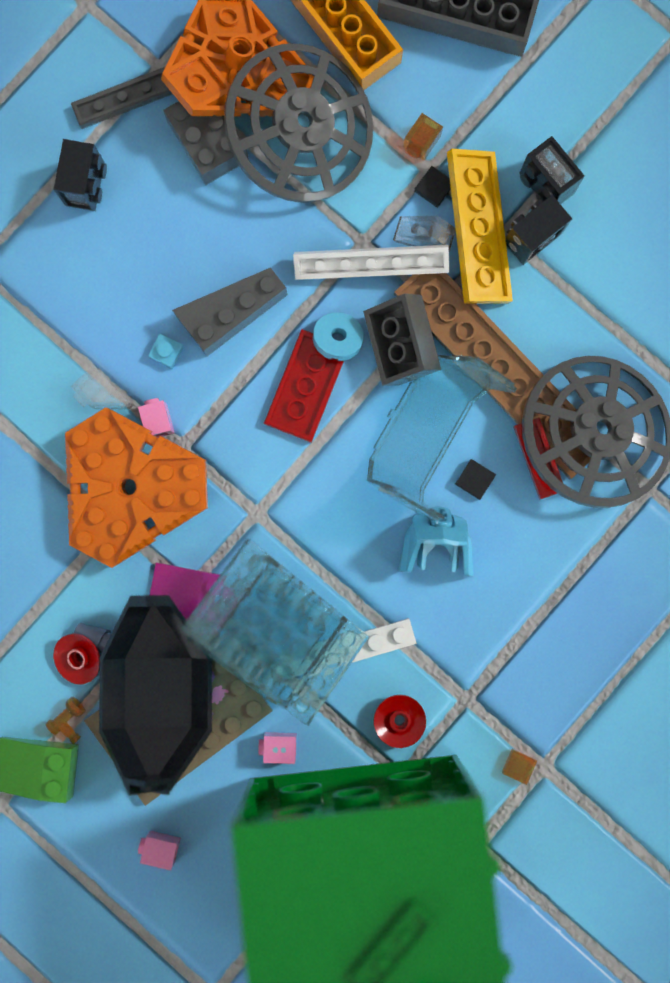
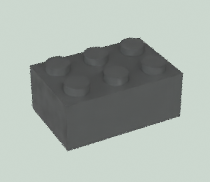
(203, 142)
(402, 339)

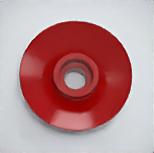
(69, 662)
(406, 733)

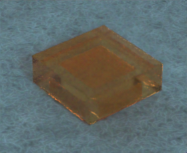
(519, 766)

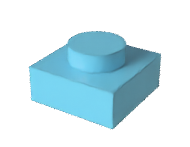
(166, 351)

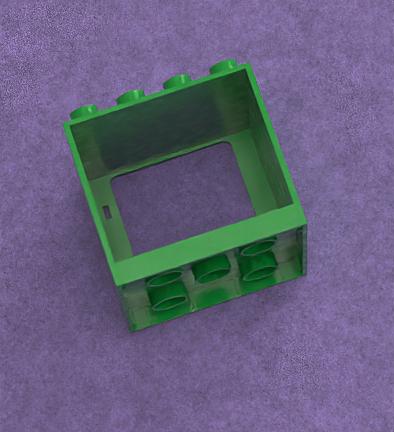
(345, 851)

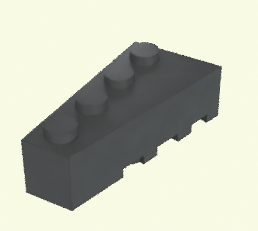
(227, 311)

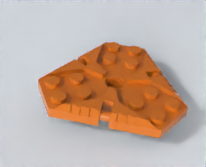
(215, 48)
(107, 454)

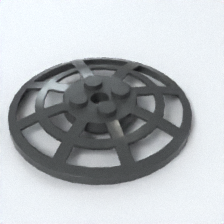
(286, 124)
(589, 439)

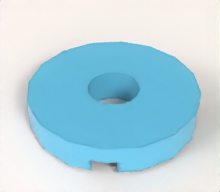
(342, 324)

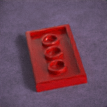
(303, 390)

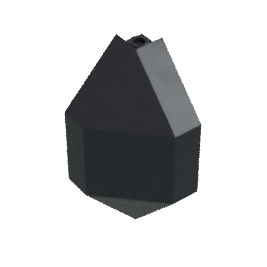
(153, 695)

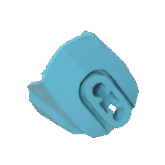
(426, 534)

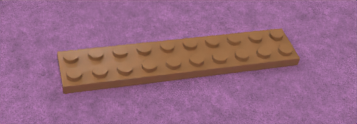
(470, 332)

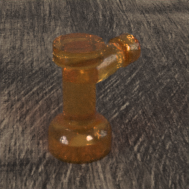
(73, 708)

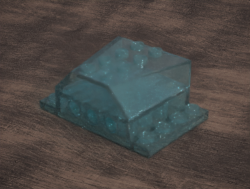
(274, 633)

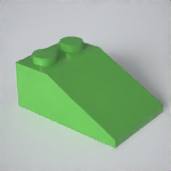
(38, 769)

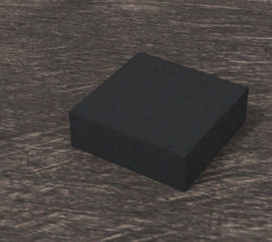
(433, 186)
(475, 479)

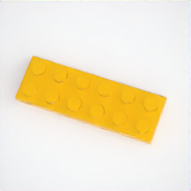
(479, 227)

